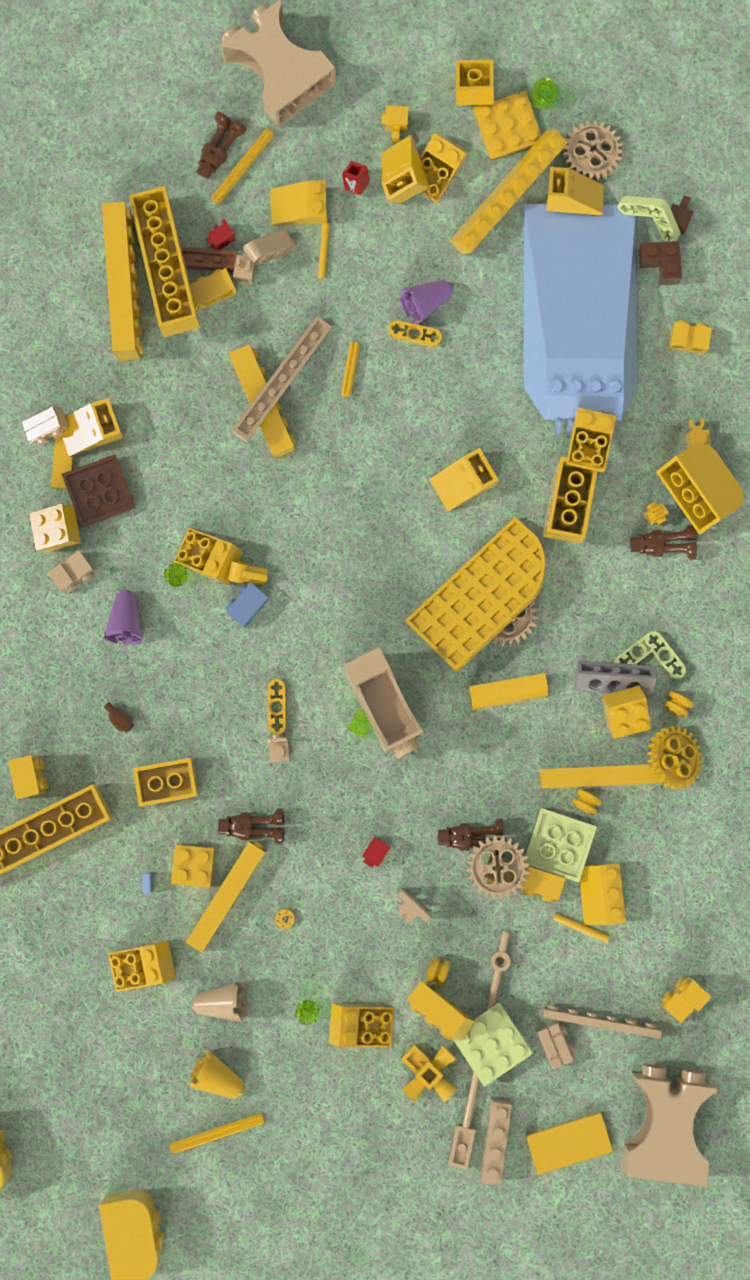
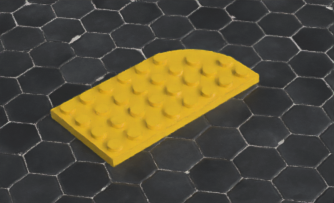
(482, 596)

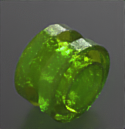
(544, 85)

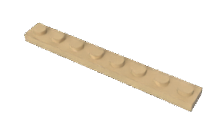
(281, 379)

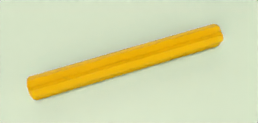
(242, 166)
(217, 1133)

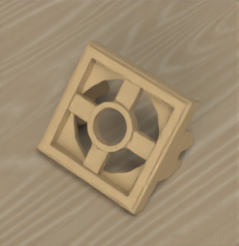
(411, 907)

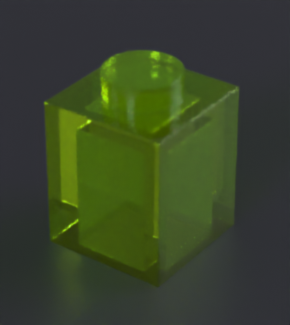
(360, 724)

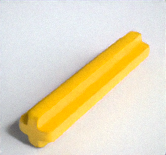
(350, 369)

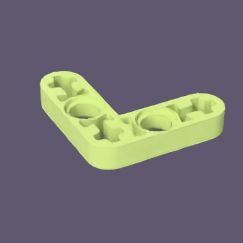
(655, 208)
(649, 648)

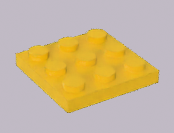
(507, 125)

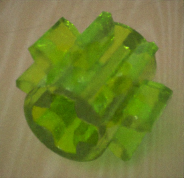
(175, 574)
(307, 1012)

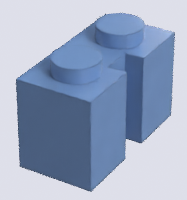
(247, 604)

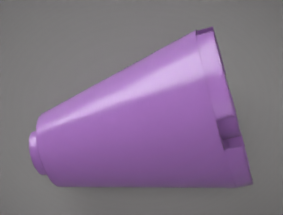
(424, 299)
(124, 620)

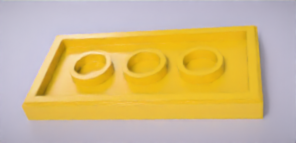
(569, 1143)

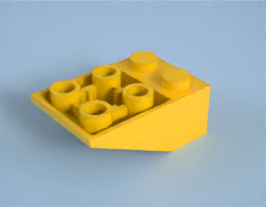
(441, 164)
(402, 171)
(573, 193)
(91, 427)
(590, 439)
(464, 480)
(207, 555)
(142, 966)
(361, 1025)

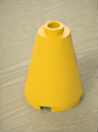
(215, 1077)

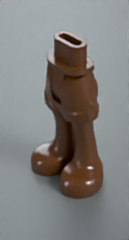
(214, 156)
(654, 543)
(242, 826)
(462, 836)

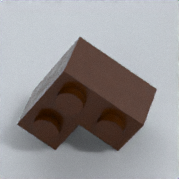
(665, 257)

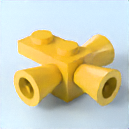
(428, 1073)

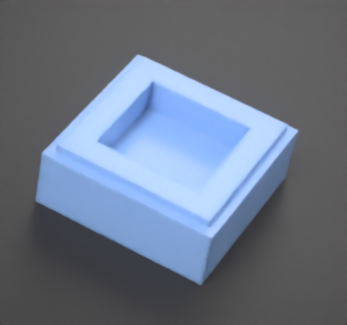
(147, 883)

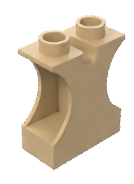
(289, 73)
(383, 703)
(666, 1143)

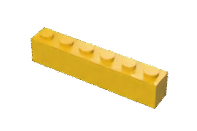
(253, 381)

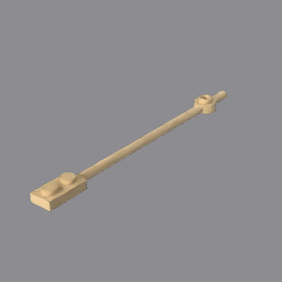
(464, 1134)

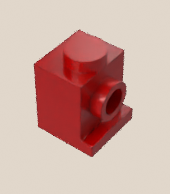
(220, 236)

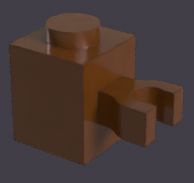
(682, 214)

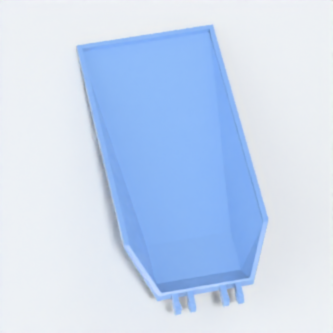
(579, 312)

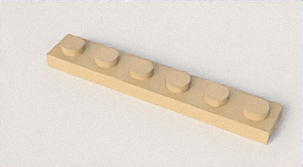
(609, 1023)

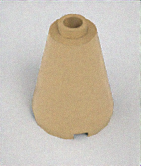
(223, 1002)

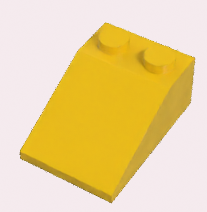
(299, 204)

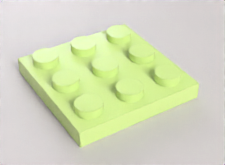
(560, 845)
(493, 1045)

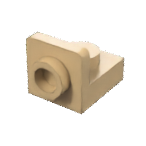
(278, 748)

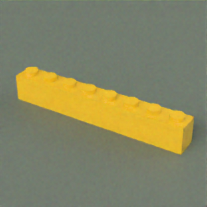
(508, 191)

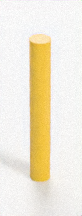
(323, 250)
(581, 928)

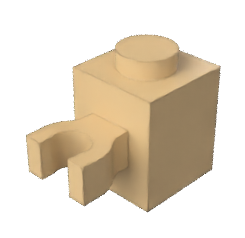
(244, 270)

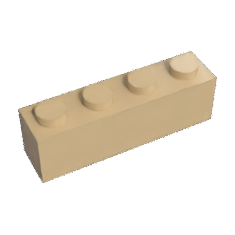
(495, 1141)

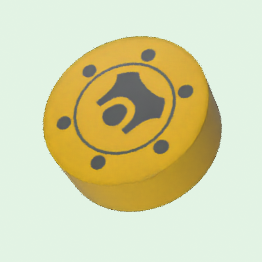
(284, 918)

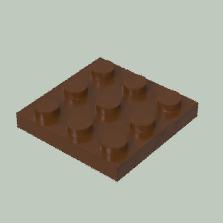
(98, 491)

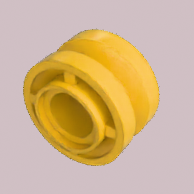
(678, 704)
(586, 802)
(437, 972)

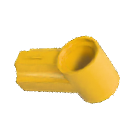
(243, 572)

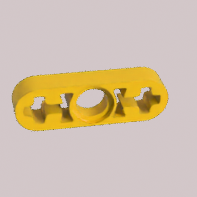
(400, 335)
(272, 692)

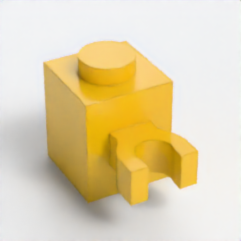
(395, 120)
(696, 434)

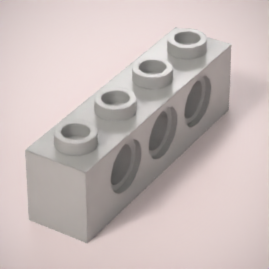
(613, 677)

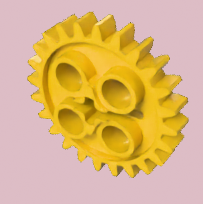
(675, 757)

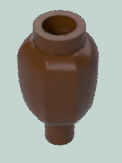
(119, 718)

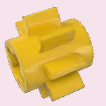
(656, 513)

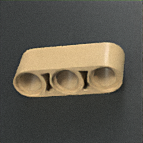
(269, 247)

